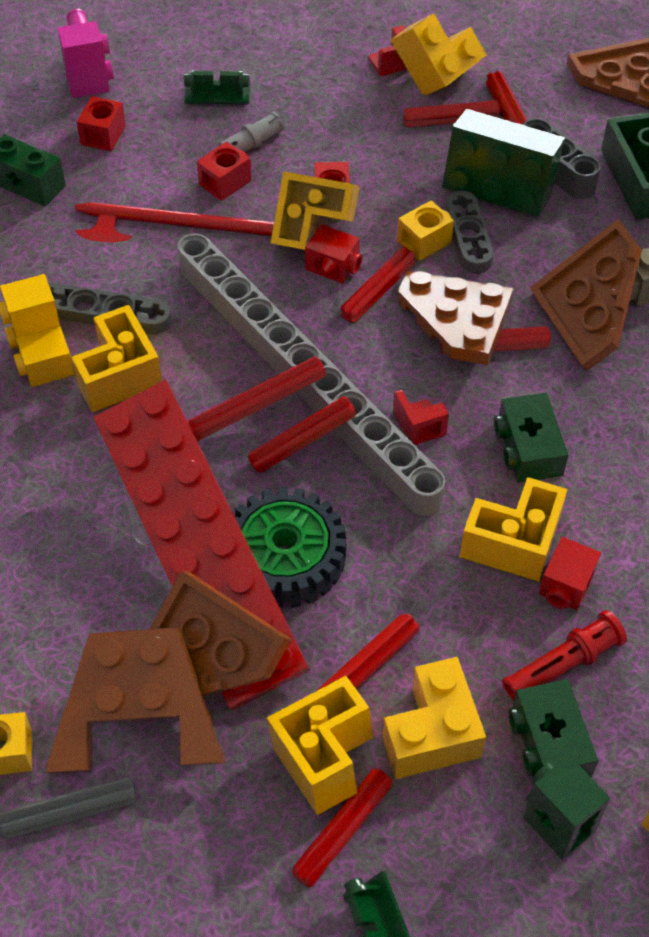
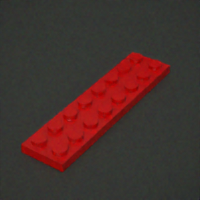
(190, 515)

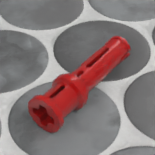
(584, 649)

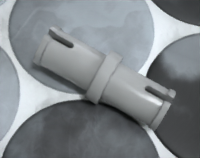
(254, 134)

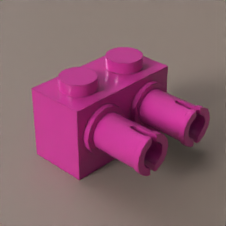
(84, 55)

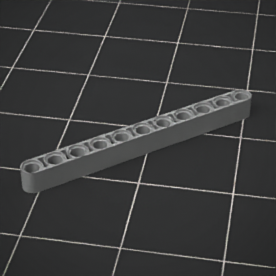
(285, 348)

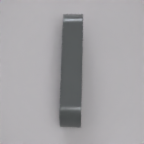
(474, 221)

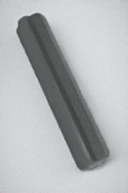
(66, 808)

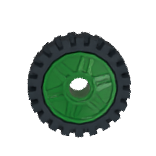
(310, 530)

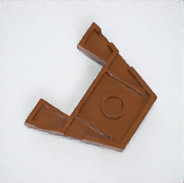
(134, 679)

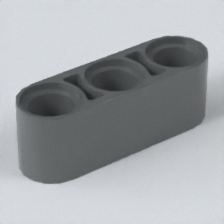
(577, 168)

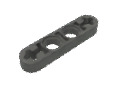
(107, 301)

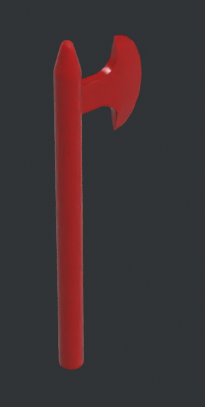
(110, 213)

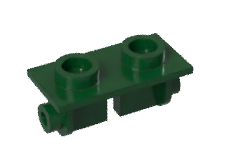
(230, 89)
(375, 907)

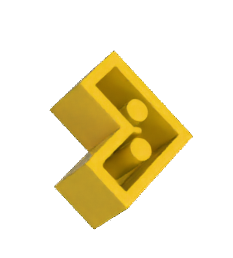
(434, 57)
(301, 203)
(35, 331)
(121, 363)
(518, 537)
(442, 729)
(315, 741)

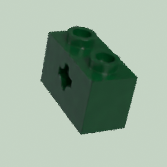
(35, 172)
(531, 437)
(555, 710)
(565, 805)

